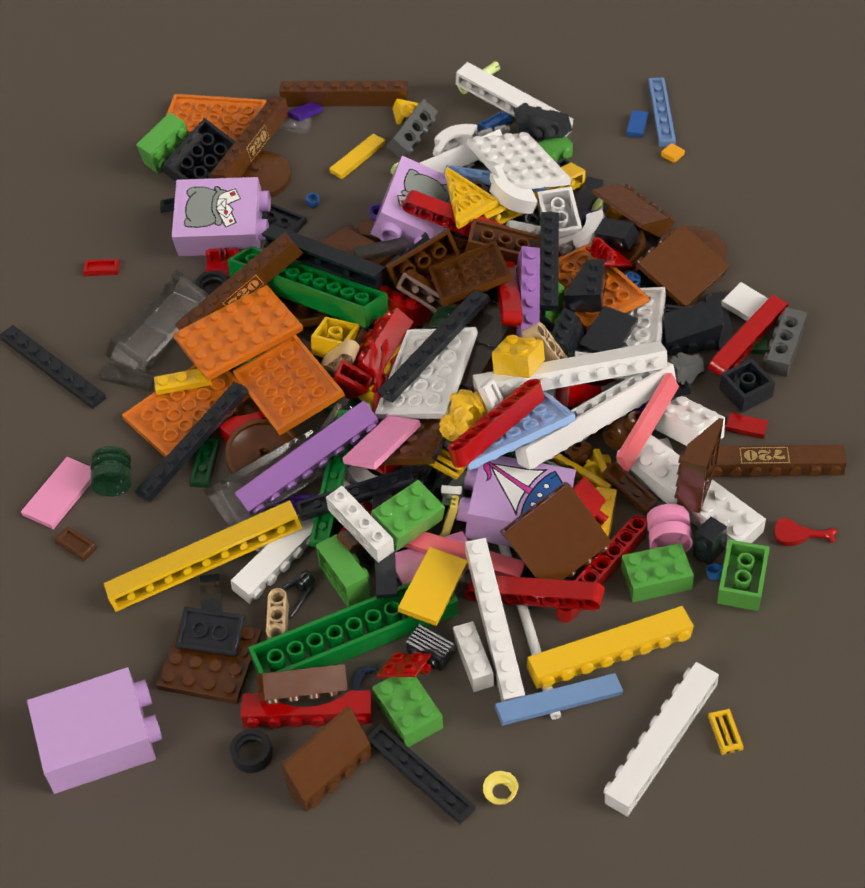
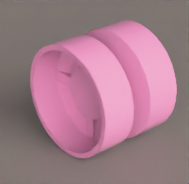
(668, 526)

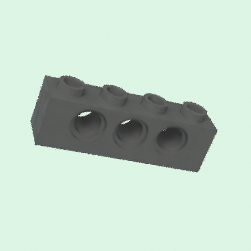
(412, 128)
(785, 342)

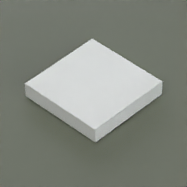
(743, 301)

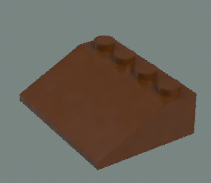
(636, 208)
(698, 467)
(326, 760)

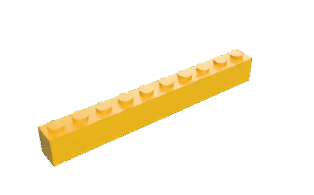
(202, 556)

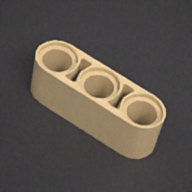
(551, 349)
(346, 350)
(277, 610)

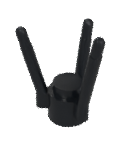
(302, 581)

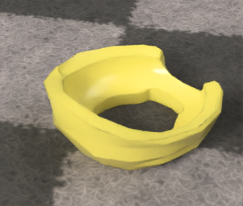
(496, 778)

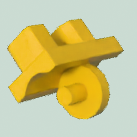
(597, 463)

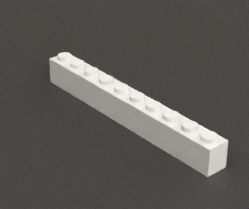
(585, 368)
(593, 416)

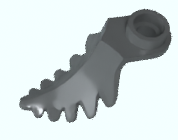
(687, 367)

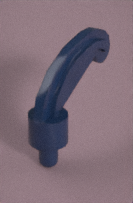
(359, 675)

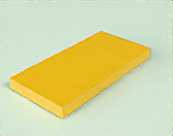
(432, 586)

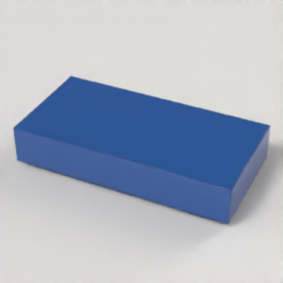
(494, 121)
(637, 124)

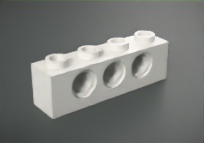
(360, 524)

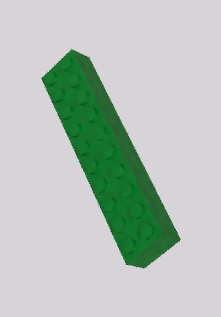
(321, 290)
(341, 635)

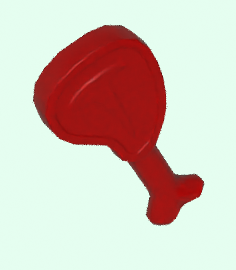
(791, 534)

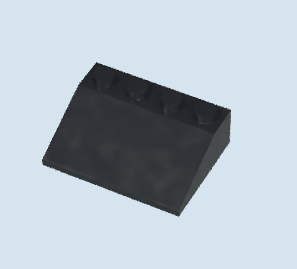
(198, 153)

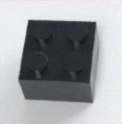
(747, 385)

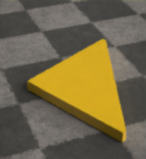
(467, 198)

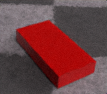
(101, 267)
(746, 425)

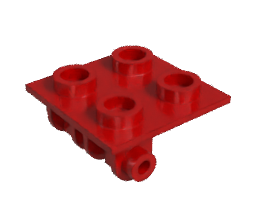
(603, 251)
(219, 260)
(406, 665)

